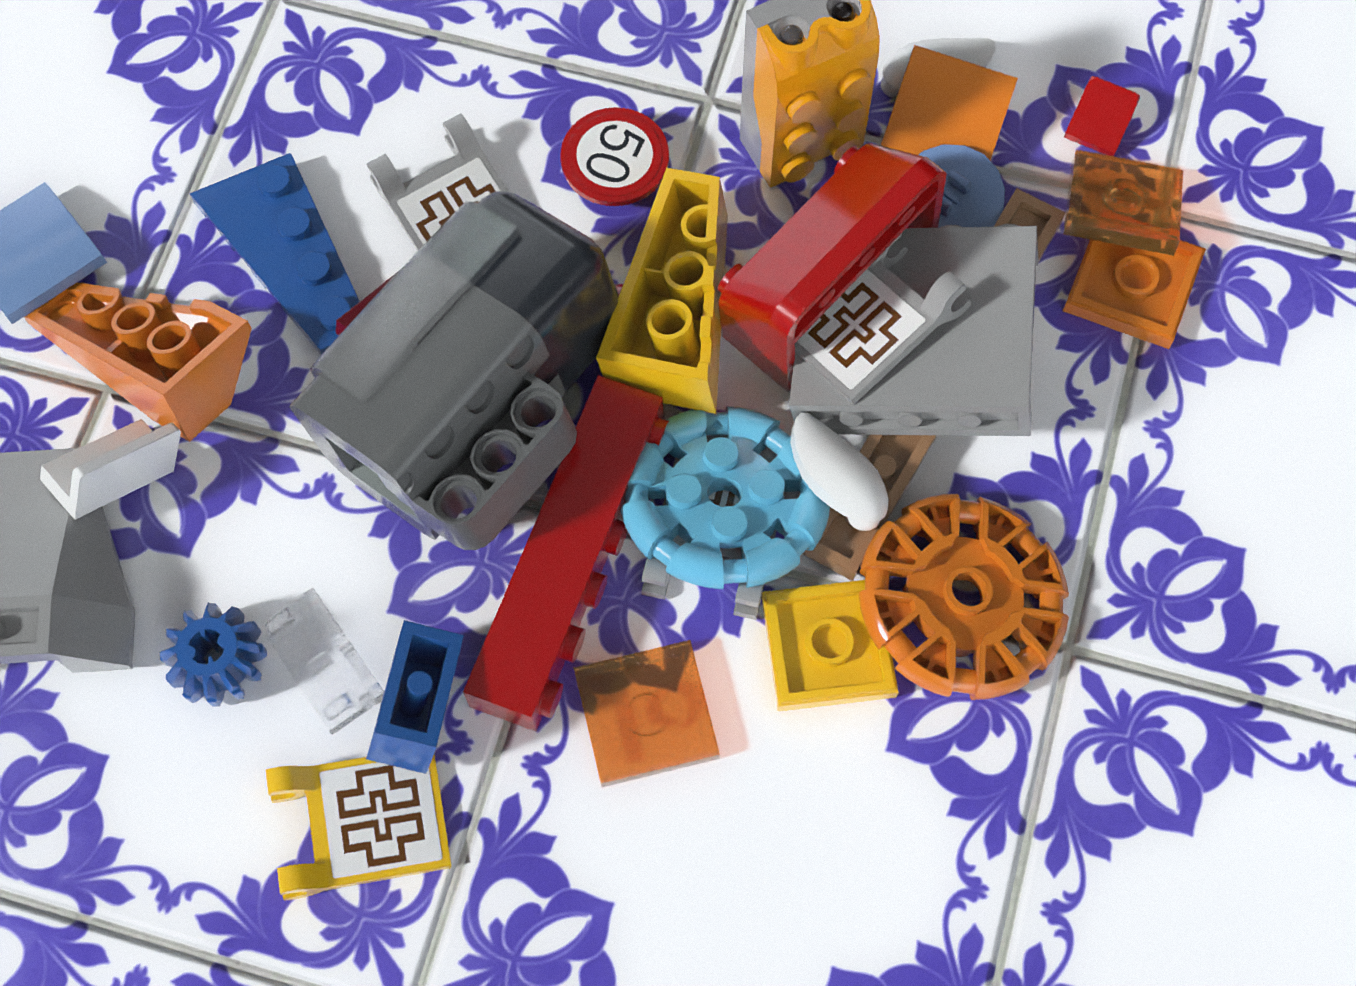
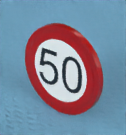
(614, 156)

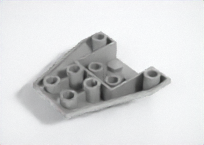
(58, 577)

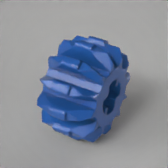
(207, 633)

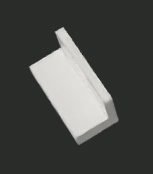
(111, 466)

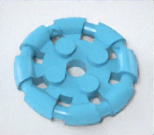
(715, 466)

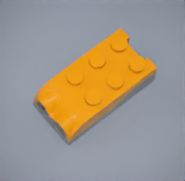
(806, 83)

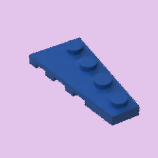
(284, 242)

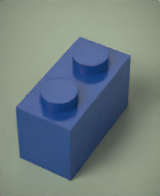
(415, 697)

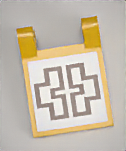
(364, 823)

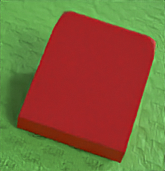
(1102, 116)

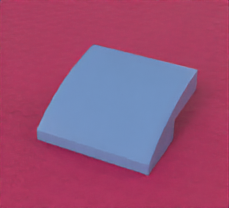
(40, 252)

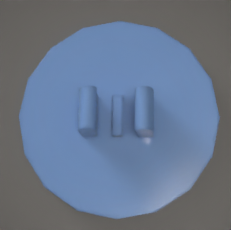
(972, 186)

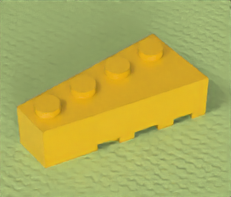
(667, 312)

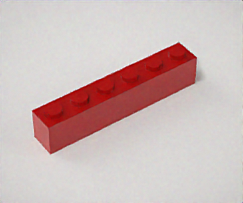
(565, 559)

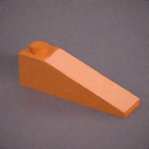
(154, 353)

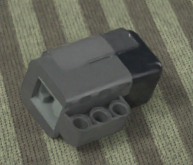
(462, 367)

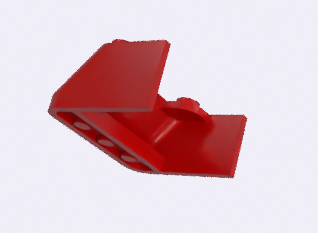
(825, 251)

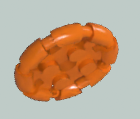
(954, 627)

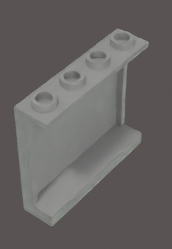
(966, 372)

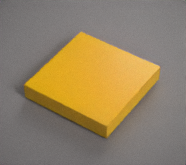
(823, 648)

